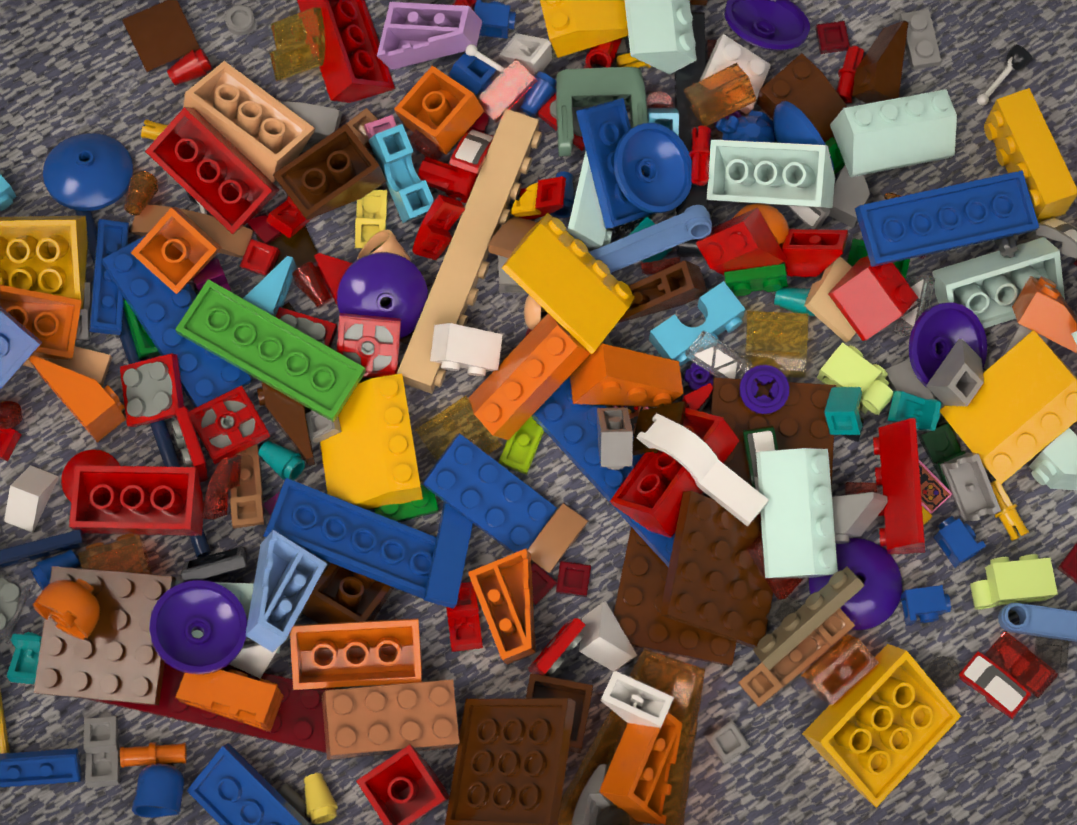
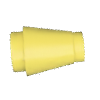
(319, 800)

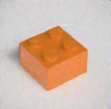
(439, 109)

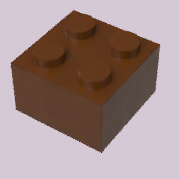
(581, 693)

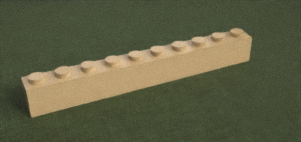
(469, 247)

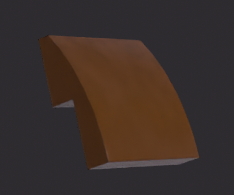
(160, 34)

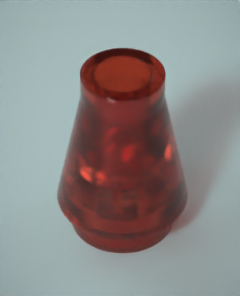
(311, 283)

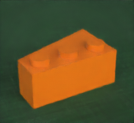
(625, 379)
(507, 603)

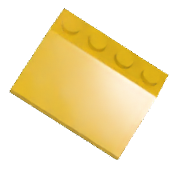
(583, 23)
(44, 254)
(569, 282)
(1018, 409)
(374, 453)
(883, 725)

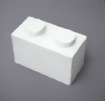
(466, 348)

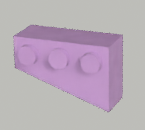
(426, 32)

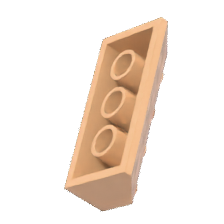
(249, 118)

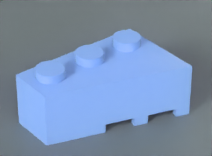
(280, 589)

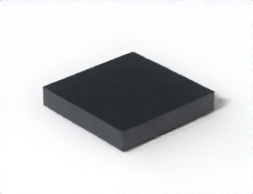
(214, 564)

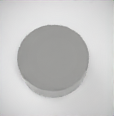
(240, 20)

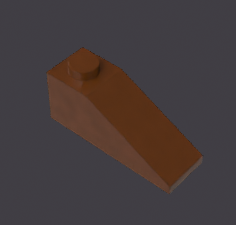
(881, 68)
(666, 290)
(290, 418)

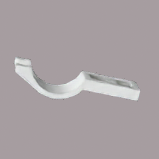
(705, 468)

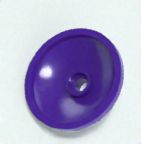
(768, 23)
(379, 277)
(942, 327)
(881, 580)
(204, 608)

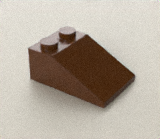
(807, 90)
(330, 174)
(345, 597)

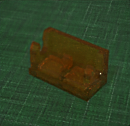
(720, 94)

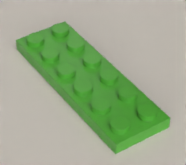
(270, 350)

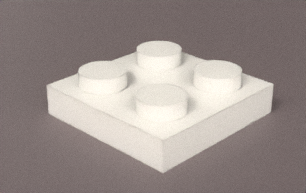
(730, 52)

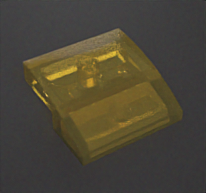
(298, 43)
(778, 341)
(455, 419)

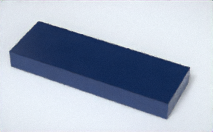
(42, 548)

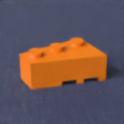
(232, 696)
(641, 770)

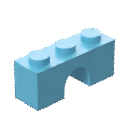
(393, 155)
(721, 313)

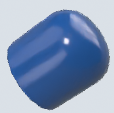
(158, 787)

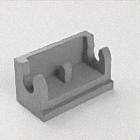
(970, 486)

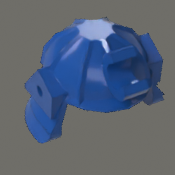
(752, 128)

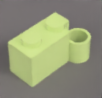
(850, 369)
(1015, 582)

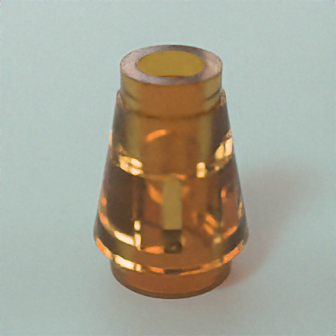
(140, 192)

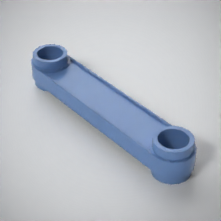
(692, 224)
(1040, 621)

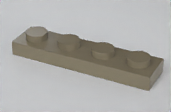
(808, 617)

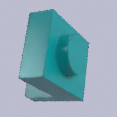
(910, 406)
(25, 658)

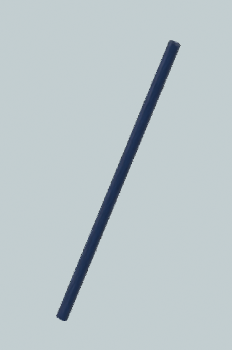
(158, 428)

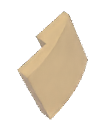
(824, 307)

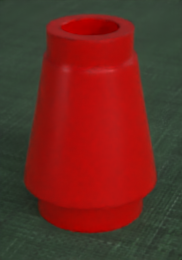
(190, 67)

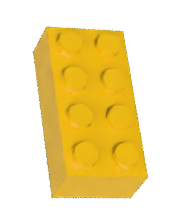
(1028, 145)

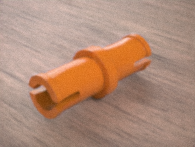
(153, 754)

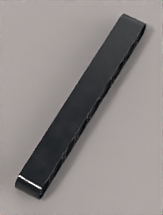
(685, 78)

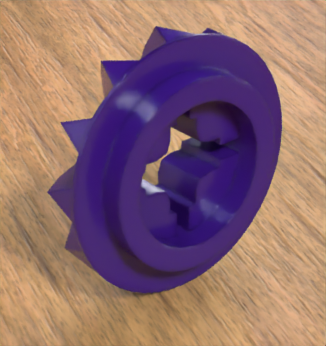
(764, 374)

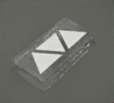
(923, 288)
(717, 357)

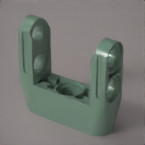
(593, 87)

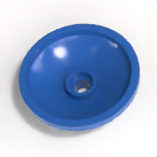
(794, 127)
(664, 165)
(89, 183)

